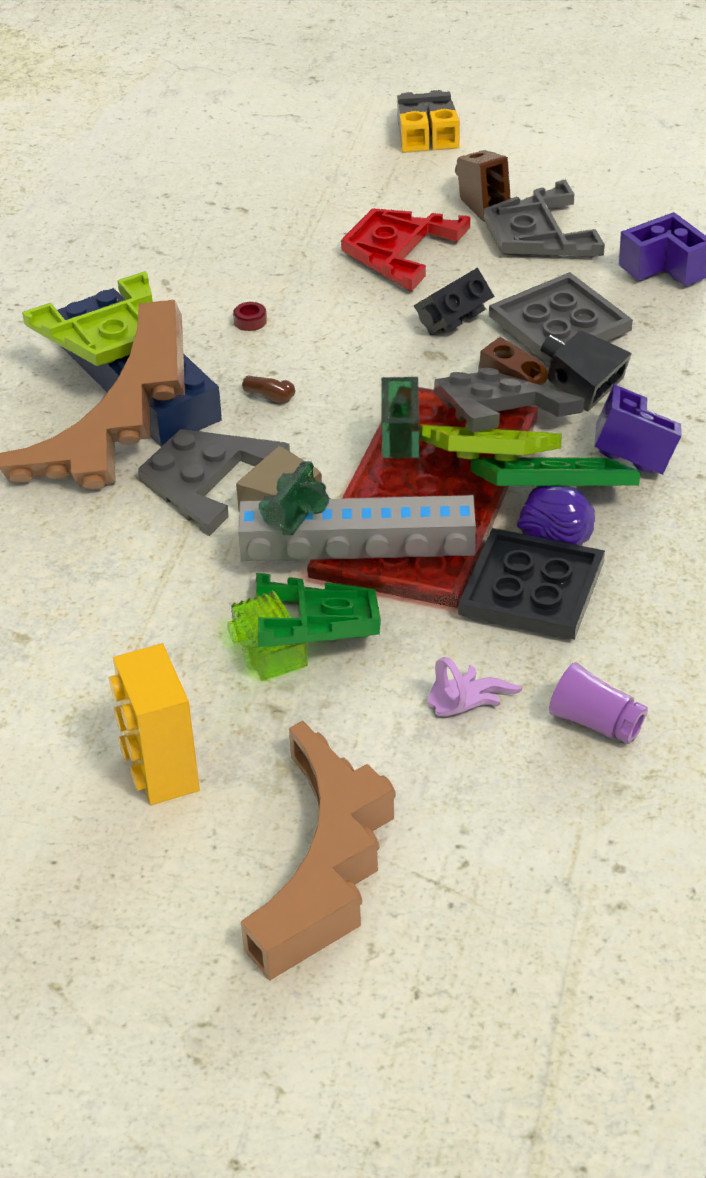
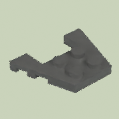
(531, 229)
(487, 391)
(194, 464)

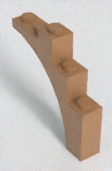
(123, 414)
(322, 895)

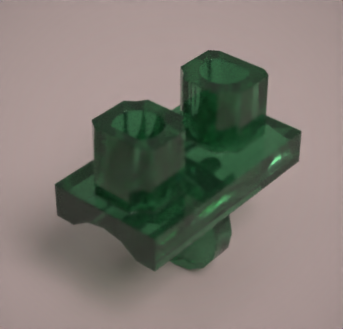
(295, 499)

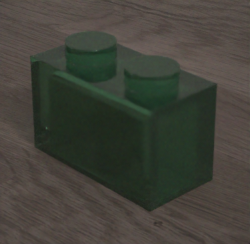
(400, 417)

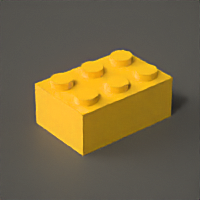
(155, 724)

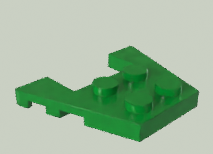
(323, 613)

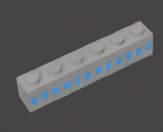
(365, 530)

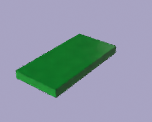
(555, 471)

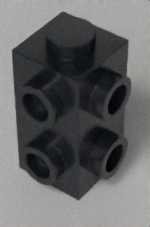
(453, 301)

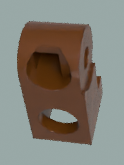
(512, 362)

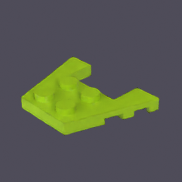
(100, 334)

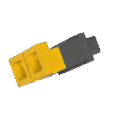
(427, 112)

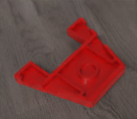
(388, 236)

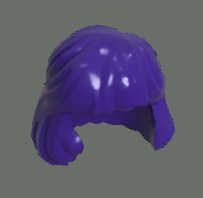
(557, 515)

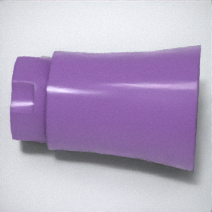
(597, 705)

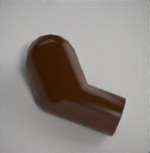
(269, 388)

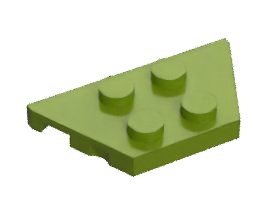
(502, 443)

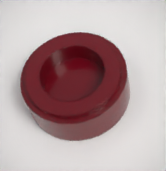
(250, 316)

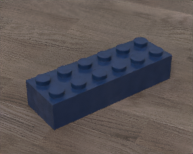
(191, 411)

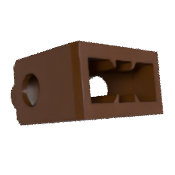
(483, 180)

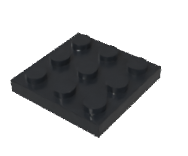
(532, 583)

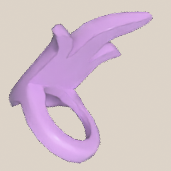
(464, 692)

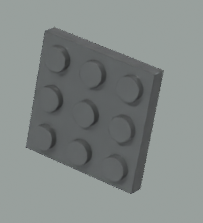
(560, 310)

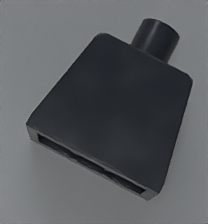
(585, 366)

